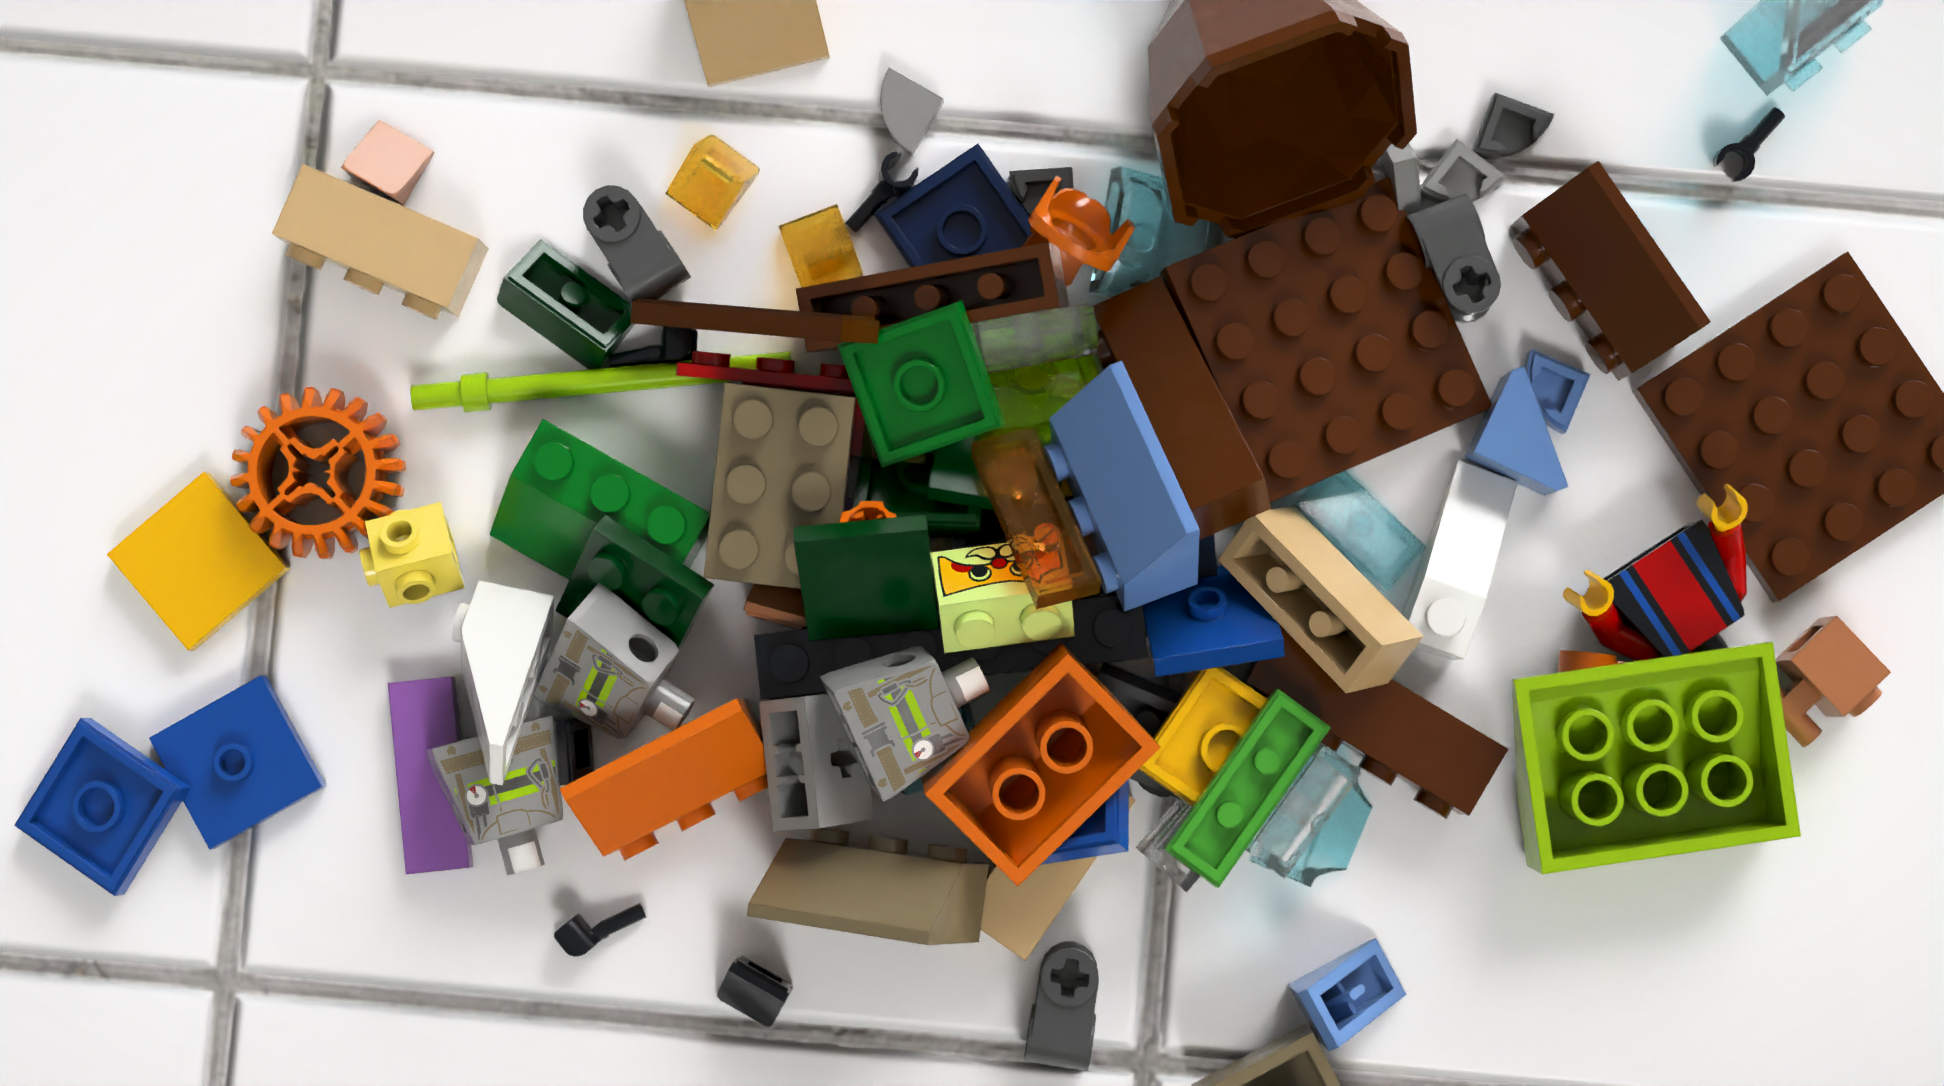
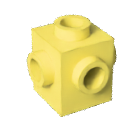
(411, 555)

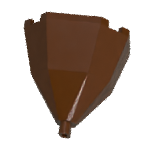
(1274, 107)

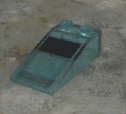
(1783, 37)

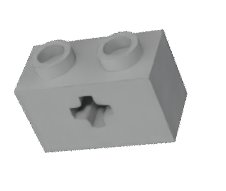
(811, 766)

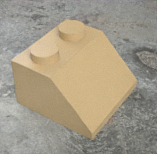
(755, 36)

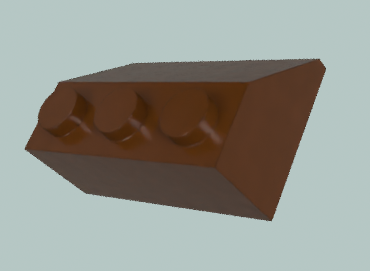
(1607, 273)

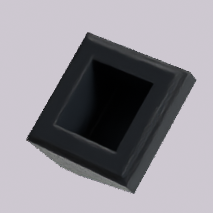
(573, 748)
(754, 991)

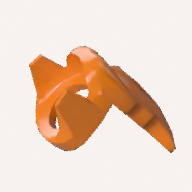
(1078, 229)

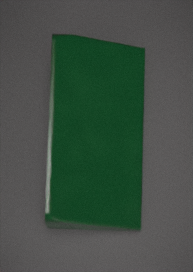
(566, 305)

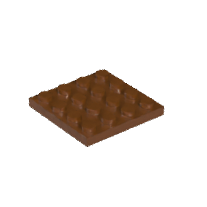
(1328, 339)
(1811, 420)

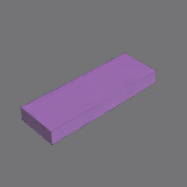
(424, 718)

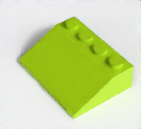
(1652, 759)

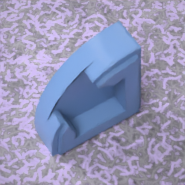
(1556, 388)

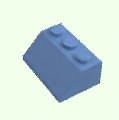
(1124, 491)

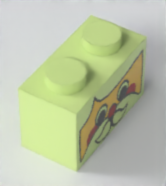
(988, 603)

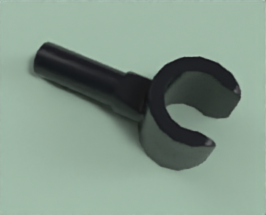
(1751, 143)
(882, 192)
(675, 346)
(578, 937)

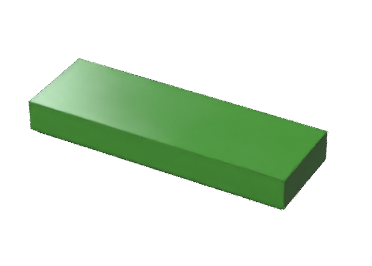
(1246, 788)

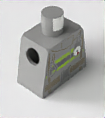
(613, 669)
(903, 713)
(509, 811)

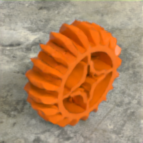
(297, 491)

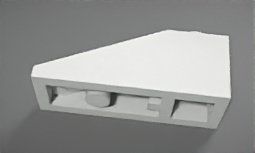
(1459, 560)
(502, 656)

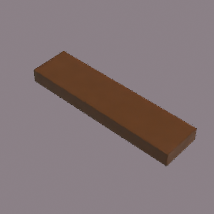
(756, 320)

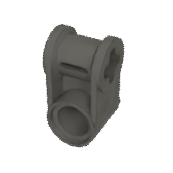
(1457, 248)
(637, 253)
(1062, 1017)

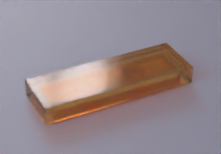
(1035, 518)

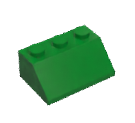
(569, 486)

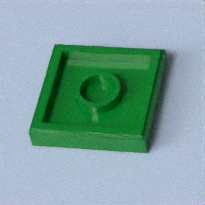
(922, 384)

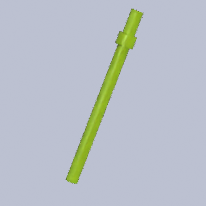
(479, 391)

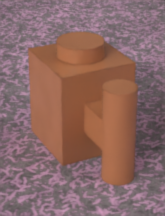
(1830, 671)

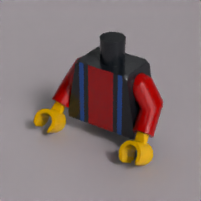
(1676, 591)

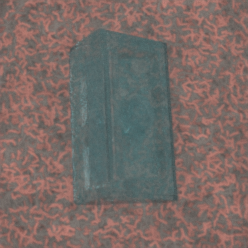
(1360, 529)

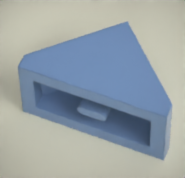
(1516, 439)
(1347, 993)

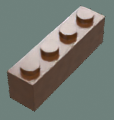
(988, 284)
(1182, 405)
(1390, 729)

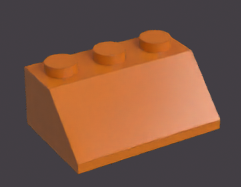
(1039, 764)
(671, 780)

